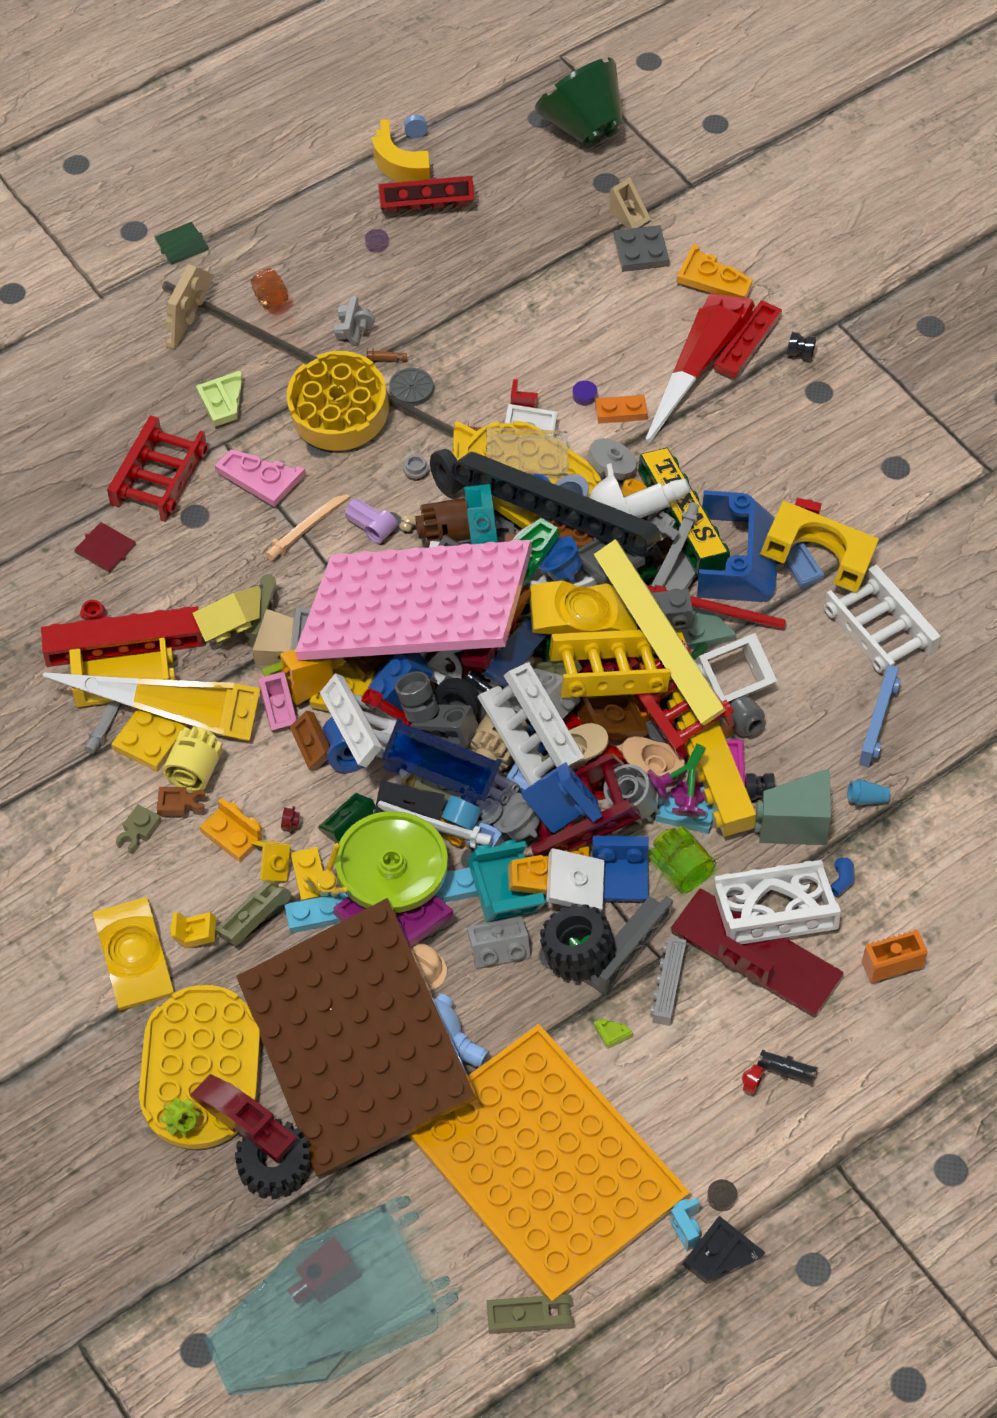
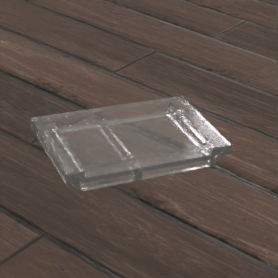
(529, 450)

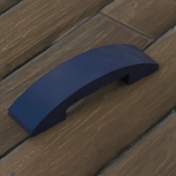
(516, 652)

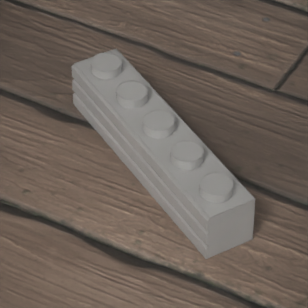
(668, 981)

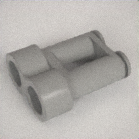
(510, 788)

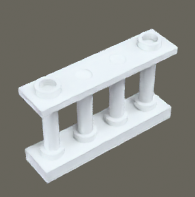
(891, 601)
(543, 717)
(355, 723)

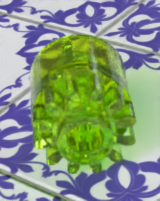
(682, 859)

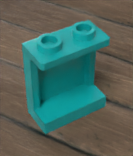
(480, 514)
(491, 881)

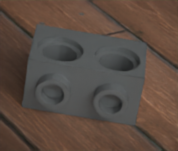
(452, 724)

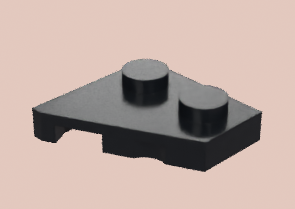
(721, 1252)

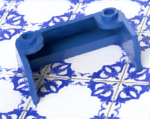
(744, 576)

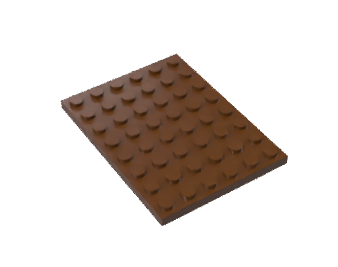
(355, 1038)

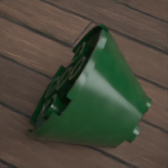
(585, 103)

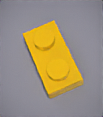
(306, 863)

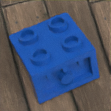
(561, 798)
(624, 866)

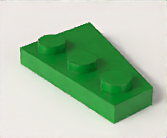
(542, 537)

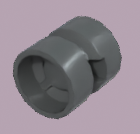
(416, 697)

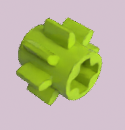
(179, 1116)

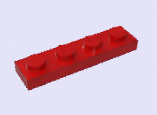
(747, 339)

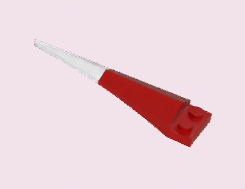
(711, 331)

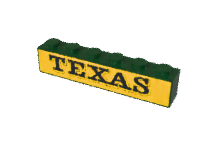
(703, 544)

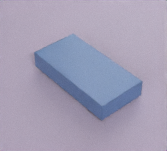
(803, 566)

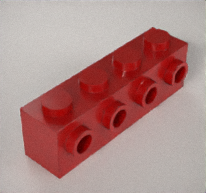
(426, 191)

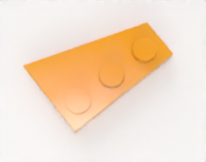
(531, 873)

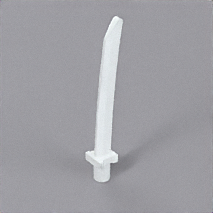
(474, 836)

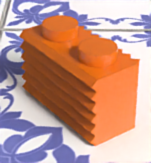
(894, 956)

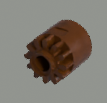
(443, 519)

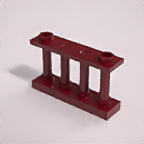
(578, 835)

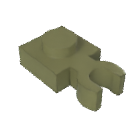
(138, 825)

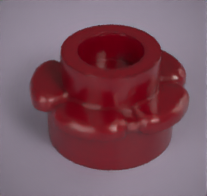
(290, 819)

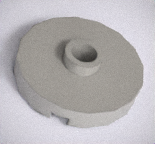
(609, 451)

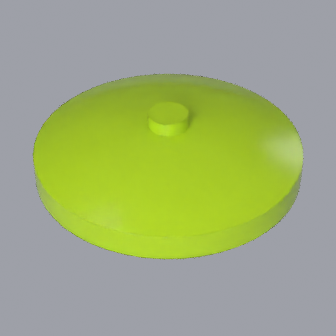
(393, 859)

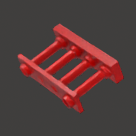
(142, 452)
(664, 718)

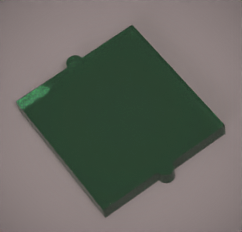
(181, 243)

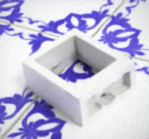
(756, 659)

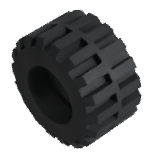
(581, 959)

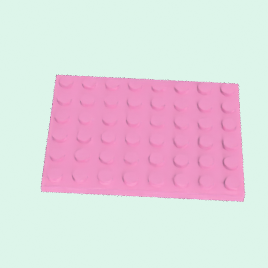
(416, 600)

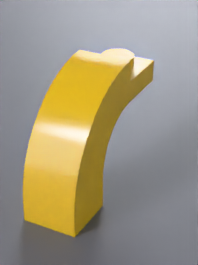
(395, 162)

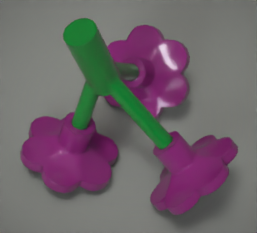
(686, 793)

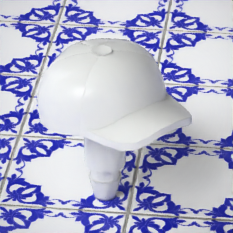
(642, 502)

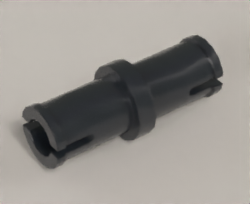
(787, 1067)

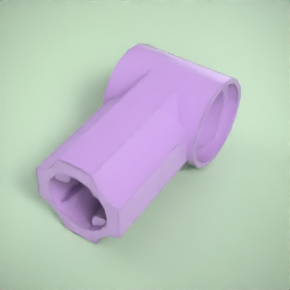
(375, 523)

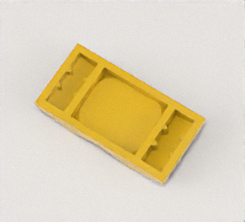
(570, 608)
(133, 953)

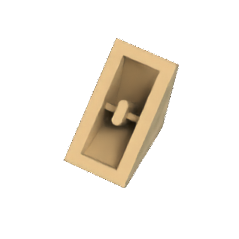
(627, 205)

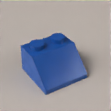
(392, 670)

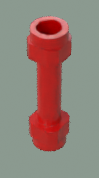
(373, 700)

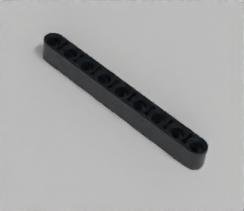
(557, 503)

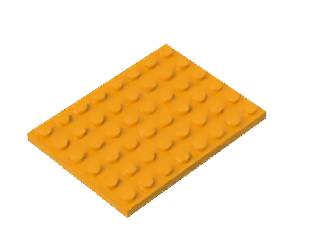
(549, 1165)

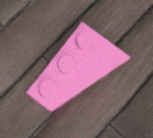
(263, 479)

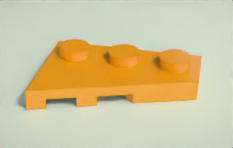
(709, 275)

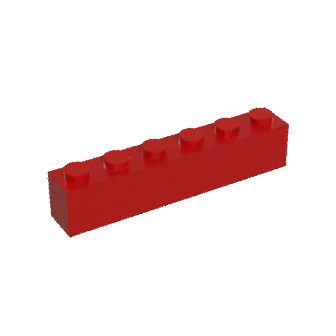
(121, 635)

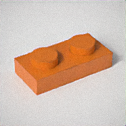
(621, 409)

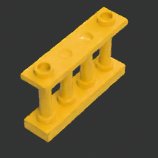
(604, 645)

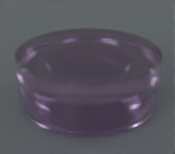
(376, 240)

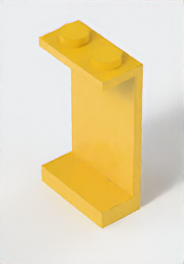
(139, 666)

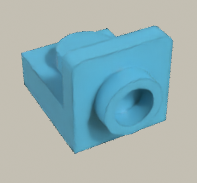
(684, 1226)

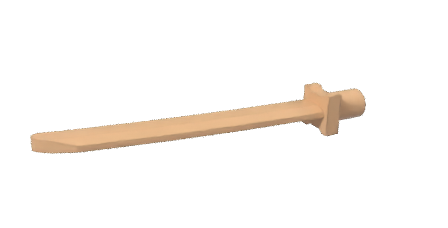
(279, 547)

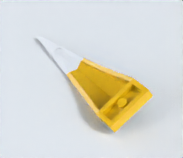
(215, 706)

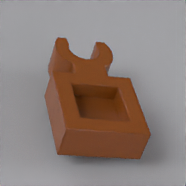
(175, 801)

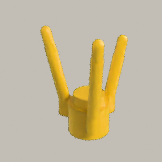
(326, 881)

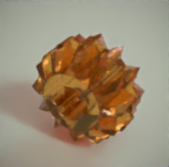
(269, 289)

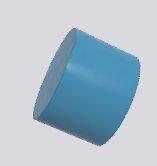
(461, 813)

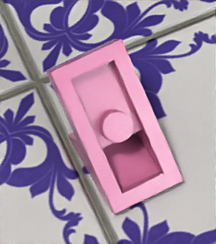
(276, 700)

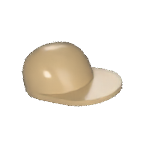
(591, 740)

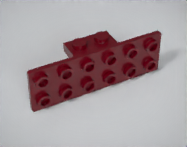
(772, 963)

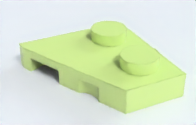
(221, 397)

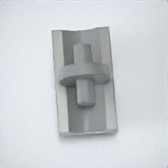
(355, 320)

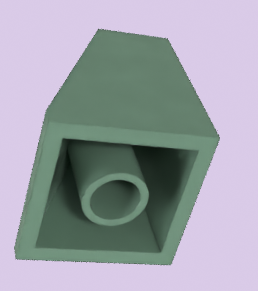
(796, 811)

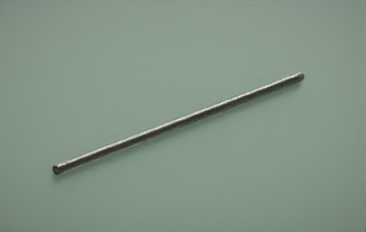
(306, 357)

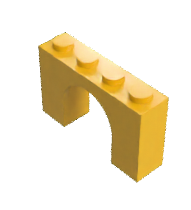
(798, 525)

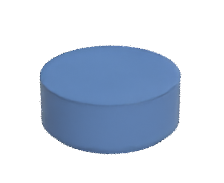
(415, 126)

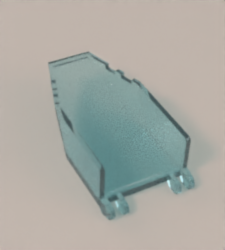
(329, 1307)

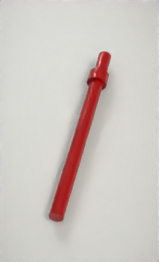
(729, 610)

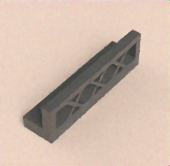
(632, 941)

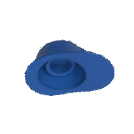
(562, 560)

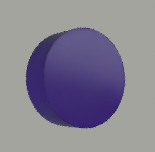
(584, 392)

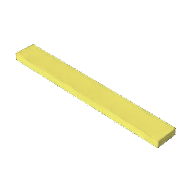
(660, 632)

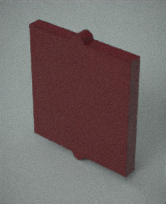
(105, 547)

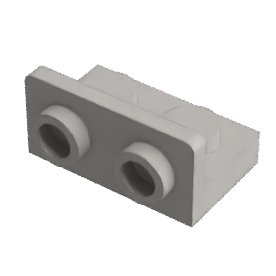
(499, 942)

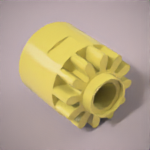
(192, 759)

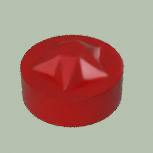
(751, 1079)

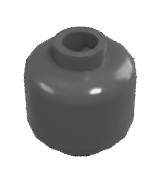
(747, 716)

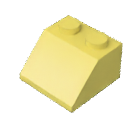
(229, 614)

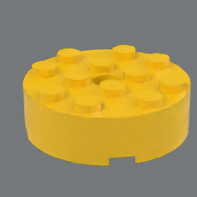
(338, 400)

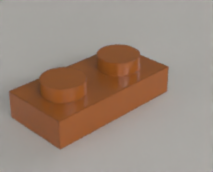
(310, 740)

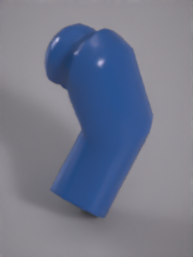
(846, 876)

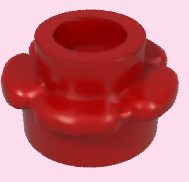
(90, 607)

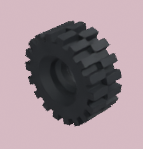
(273, 1179)

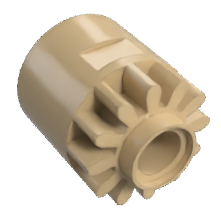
(490, 744)

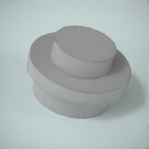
(415, 466)
(490, 811)

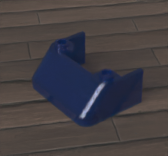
(440, 762)

